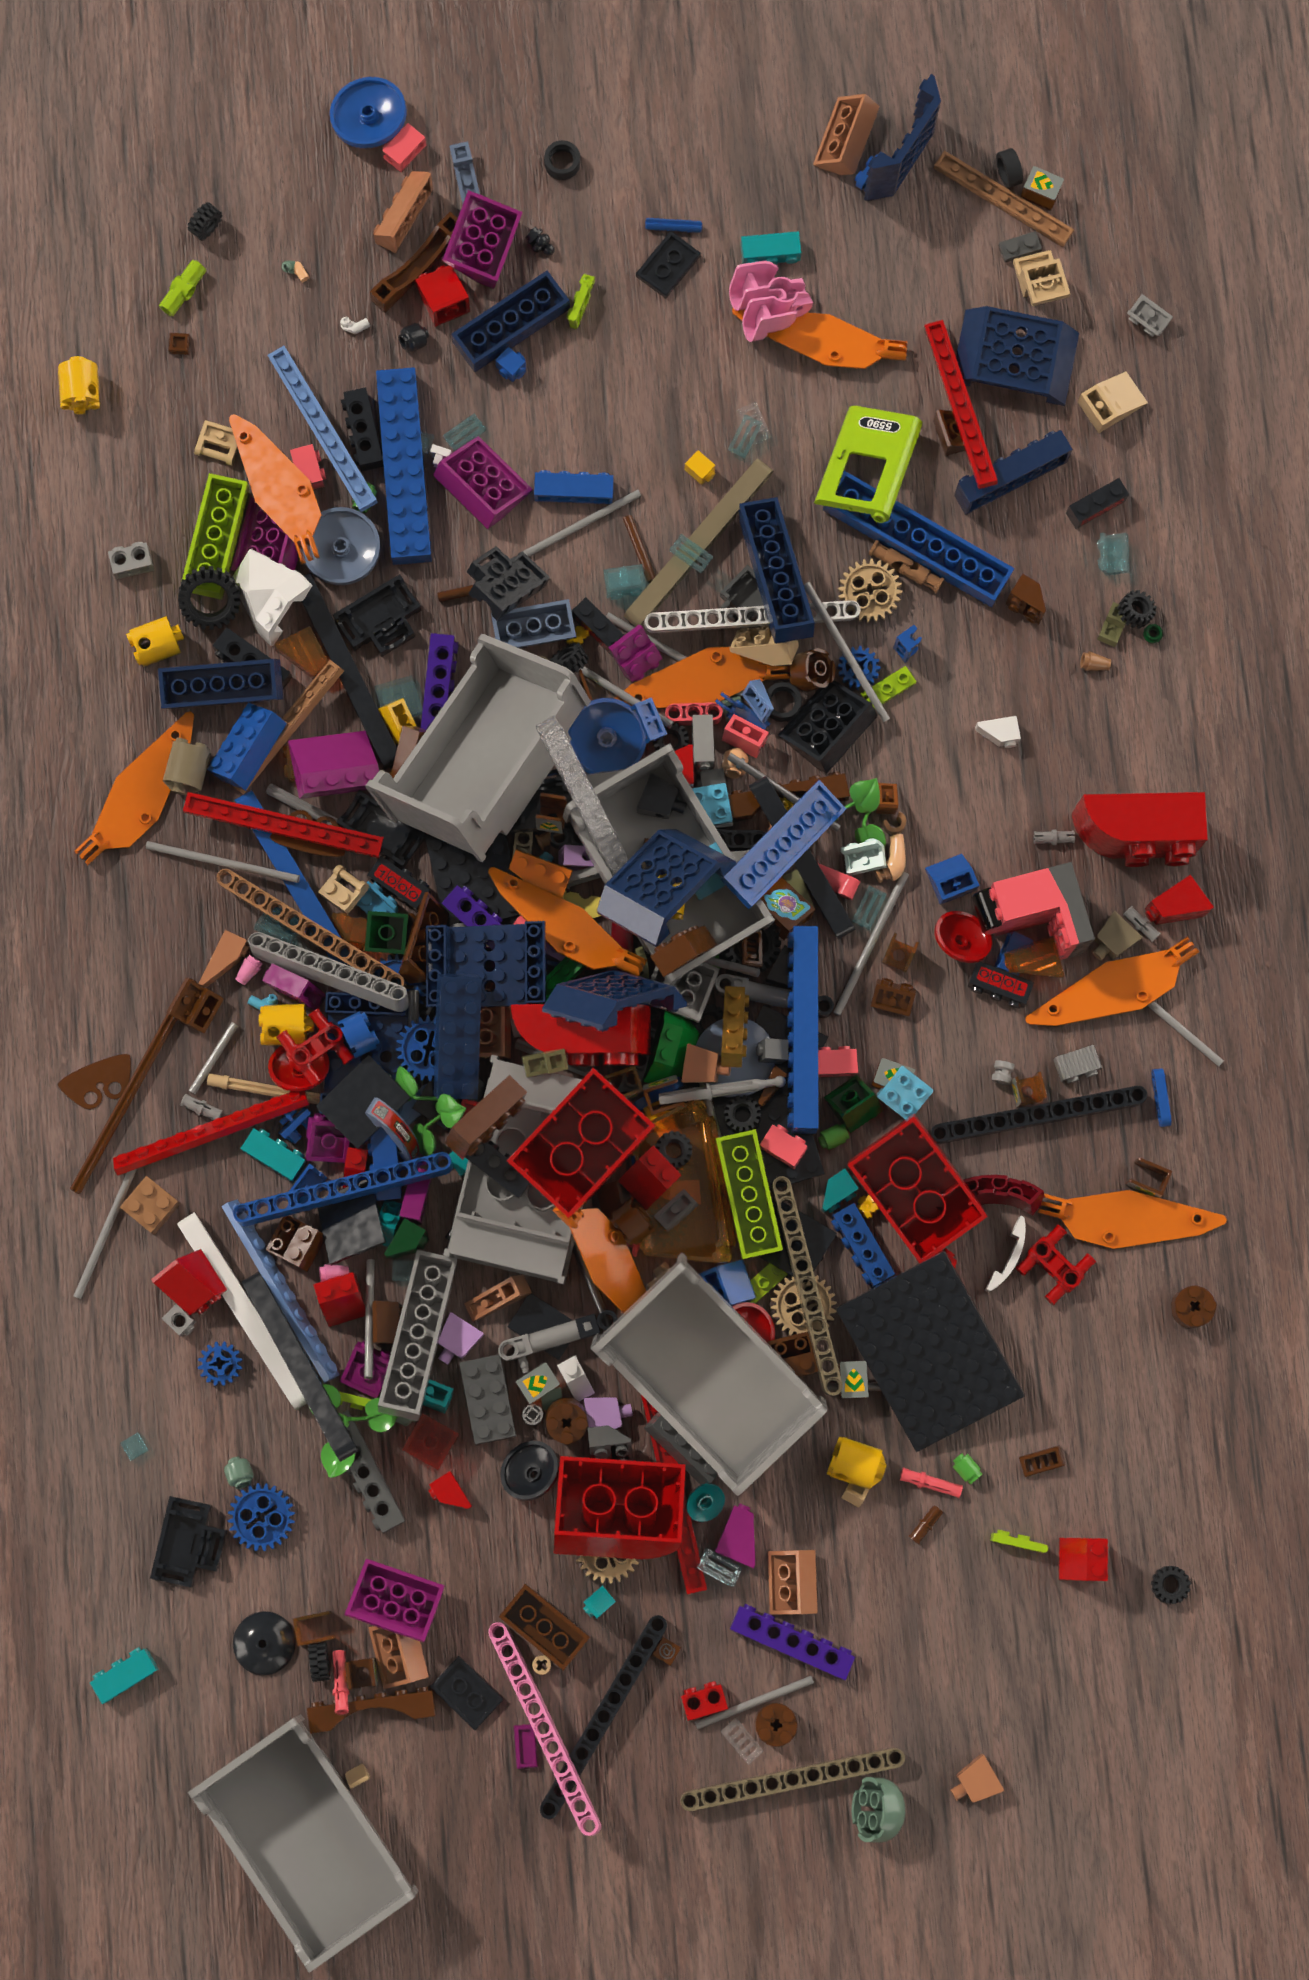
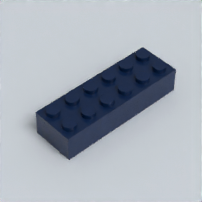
(510, 321)
(1015, 471)
(220, 683)
(457, 1035)

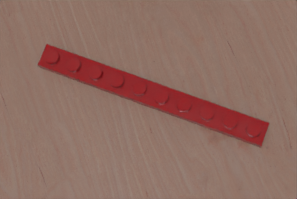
(960, 404)
(283, 825)
(210, 1131)
(688, 1551)

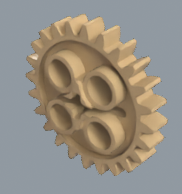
(866, 573)
(786, 1318)
(609, 1572)

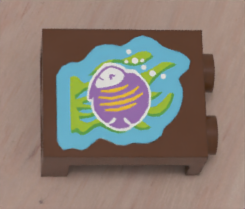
(787, 907)

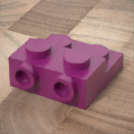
(635, 654)
(325, 1141)
(354, 1371)

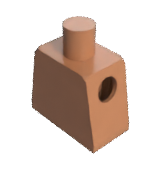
(702, 1066)
(977, 1781)

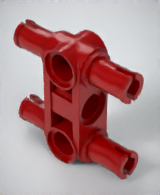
(315, 1047)
(1055, 1264)

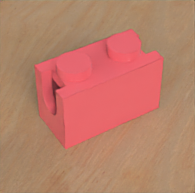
(404, 147)
(307, 462)
(745, 735)
(837, 1062)
(783, 1146)

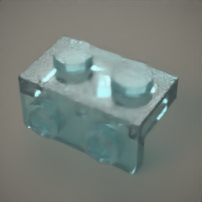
(1113, 553)
(273, 928)

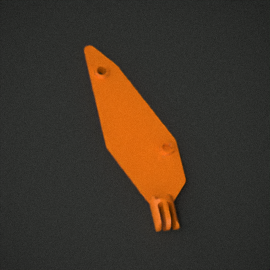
(835, 341)
(278, 486)
(703, 678)
(136, 796)
(568, 926)
(1116, 987)
(1129, 1218)
(605, 1256)

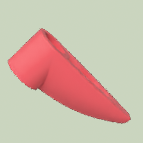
(841, 883)

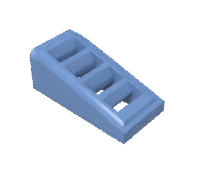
(755, 695)

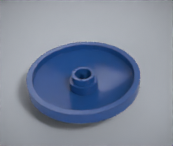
(368, 112)
(607, 736)

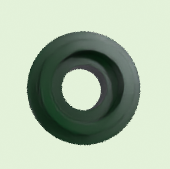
(1154, 628)

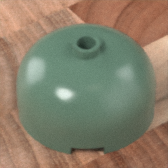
(888, 1812)

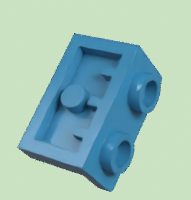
(376, 901)

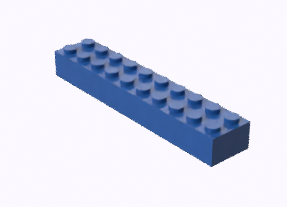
(403, 466)
(926, 544)
(804, 1030)

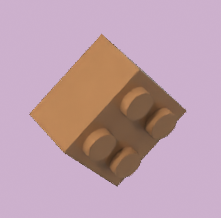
(150, 1205)

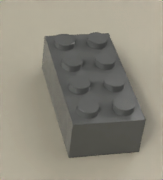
(487, 1399)

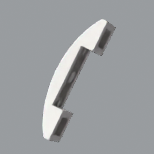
(1018, 1233)

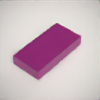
(525, 1746)

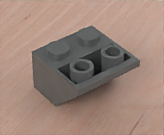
(609, 1444)

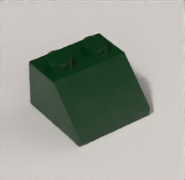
(387, 932)
(854, 1103)
(407, 1240)

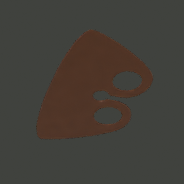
(305, 846)
(105, 1071)

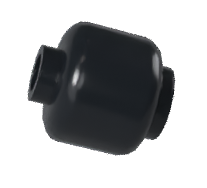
(413, 337)

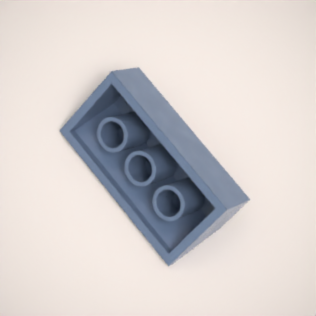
(536, 624)

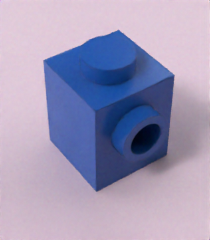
(511, 364)

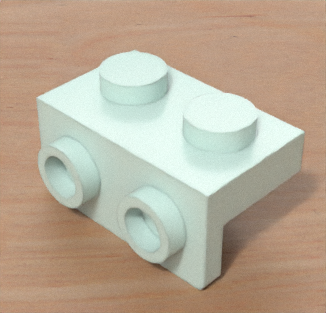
(864, 856)

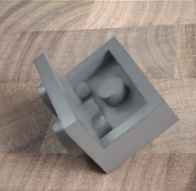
(1149, 315)

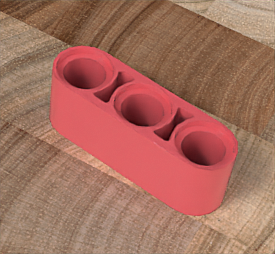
(684, 708)

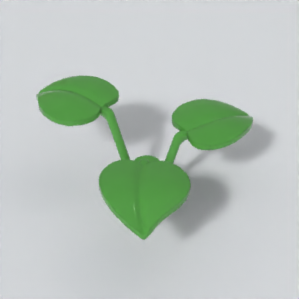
(866, 799)
(447, 1107)
(377, 1421)

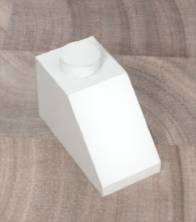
(1000, 731)
(575, 1378)

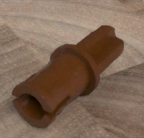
(926, 1524)

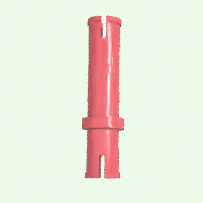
(929, 1482)
(340, 1682)

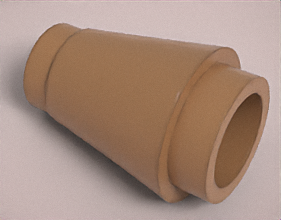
(1094, 662)

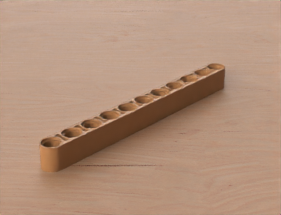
(303, 925)

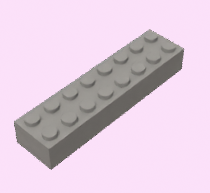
(417, 1335)

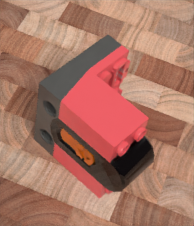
(1037, 899)

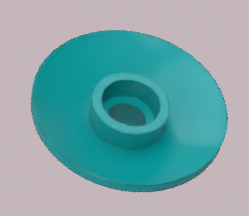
(709, 1507)

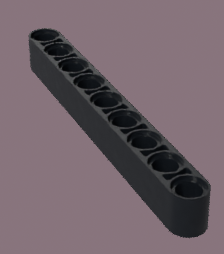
(806, 864)

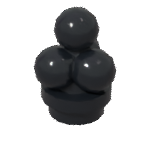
(540, 241)

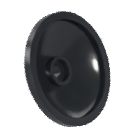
(523, 1464)
(279, 1640)

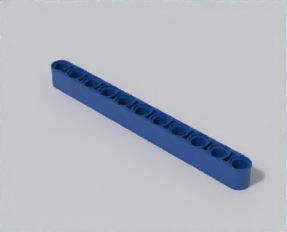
(300, 891)
(333, 1189)

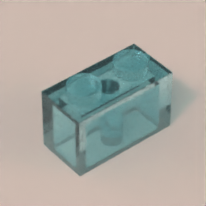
(624, 581)

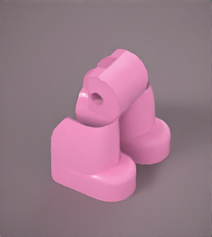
(768, 301)

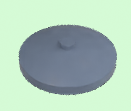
(346, 546)
(751, 1069)

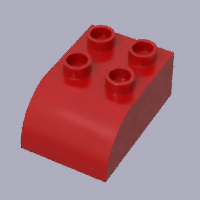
(1143, 826)
(584, 1043)
(581, 1143)
(907, 1182)
(618, 1508)

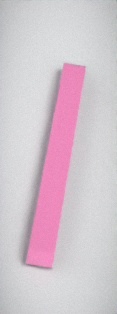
(552, 1735)

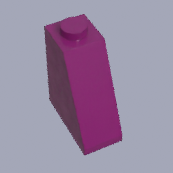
(294, 986)
(415, 1200)
(738, 1536)

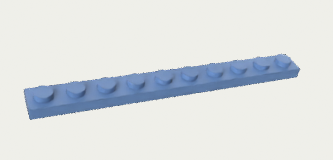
(322, 429)
(284, 1296)

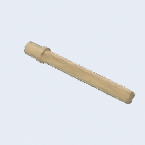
(226, 1082)

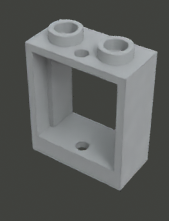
(702, 742)

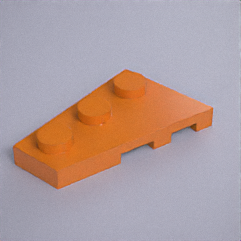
(541, 872)

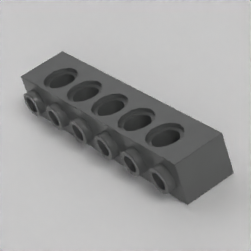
(394, 1516)

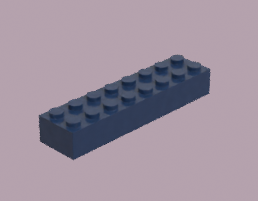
(776, 570)

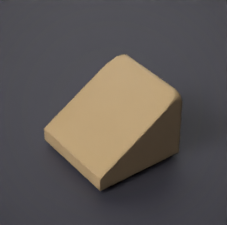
(855, 1494)
(357, 1775)

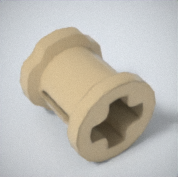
(535, 1664)

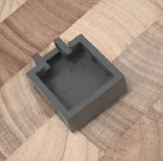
(742, 592)

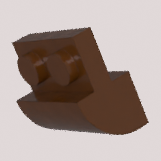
(195, 1005)

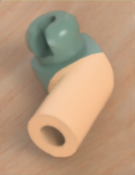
(295, 268)

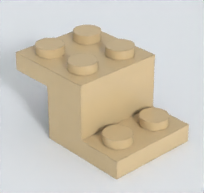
(1041, 278)

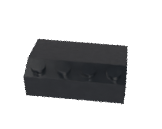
(828, 725)

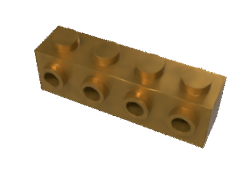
(733, 1026)

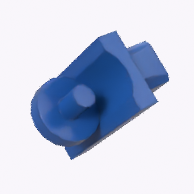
(288, 1130)

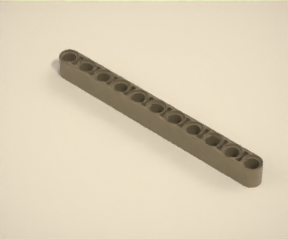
(704, 537)
(813, 1294)
(803, 1781)

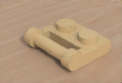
(219, 436)
(340, 895)

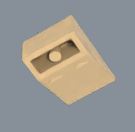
(1111, 401)
(760, 646)

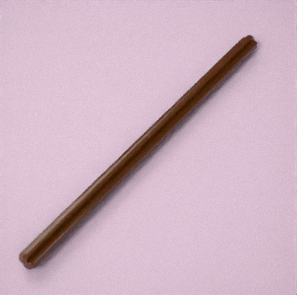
(123, 1103)

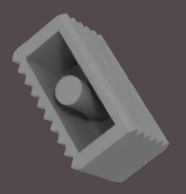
(1077, 1063)

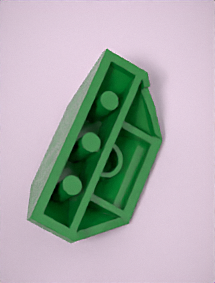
(670, 1047)

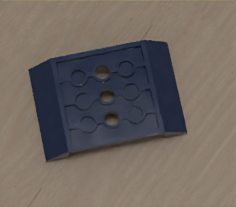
(888, 173)
(1043, 366)
(645, 902)
(517, 958)
(599, 997)
(386, 1025)

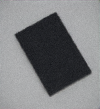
(668, 264)
(537, 1316)
(466, 1693)

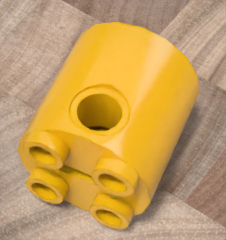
(78, 385)
(162, 641)
(289, 1017)
(857, 1463)

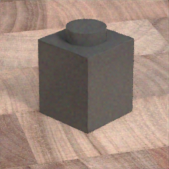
(772, 1051)

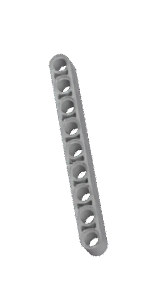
(329, 971)

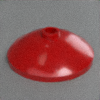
(962, 937)
(287, 1077)
(757, 1318)

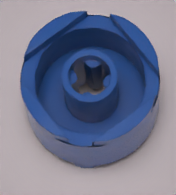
(358, 1034)

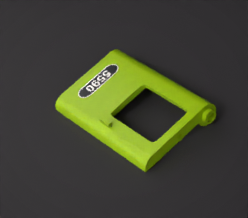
(878, 436)

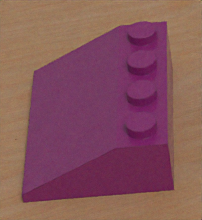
(482, 238)
(482, 481)
(265, 537)
(332, 764)
(395, 1600)

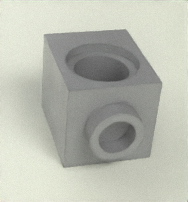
(171, 1316)

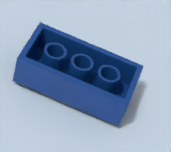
(247, 746)

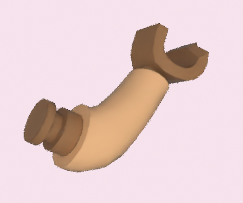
(897, 860)

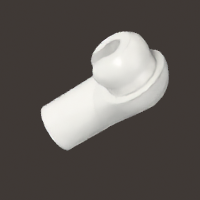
(352, 327)

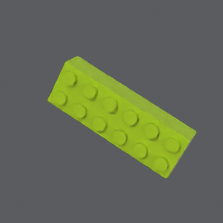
(217, 529)
(748, 1194)

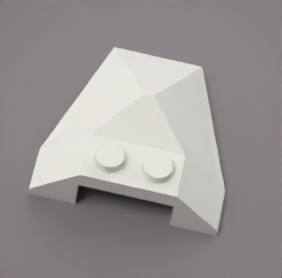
(268, 592)

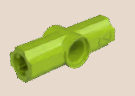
(182, 288)

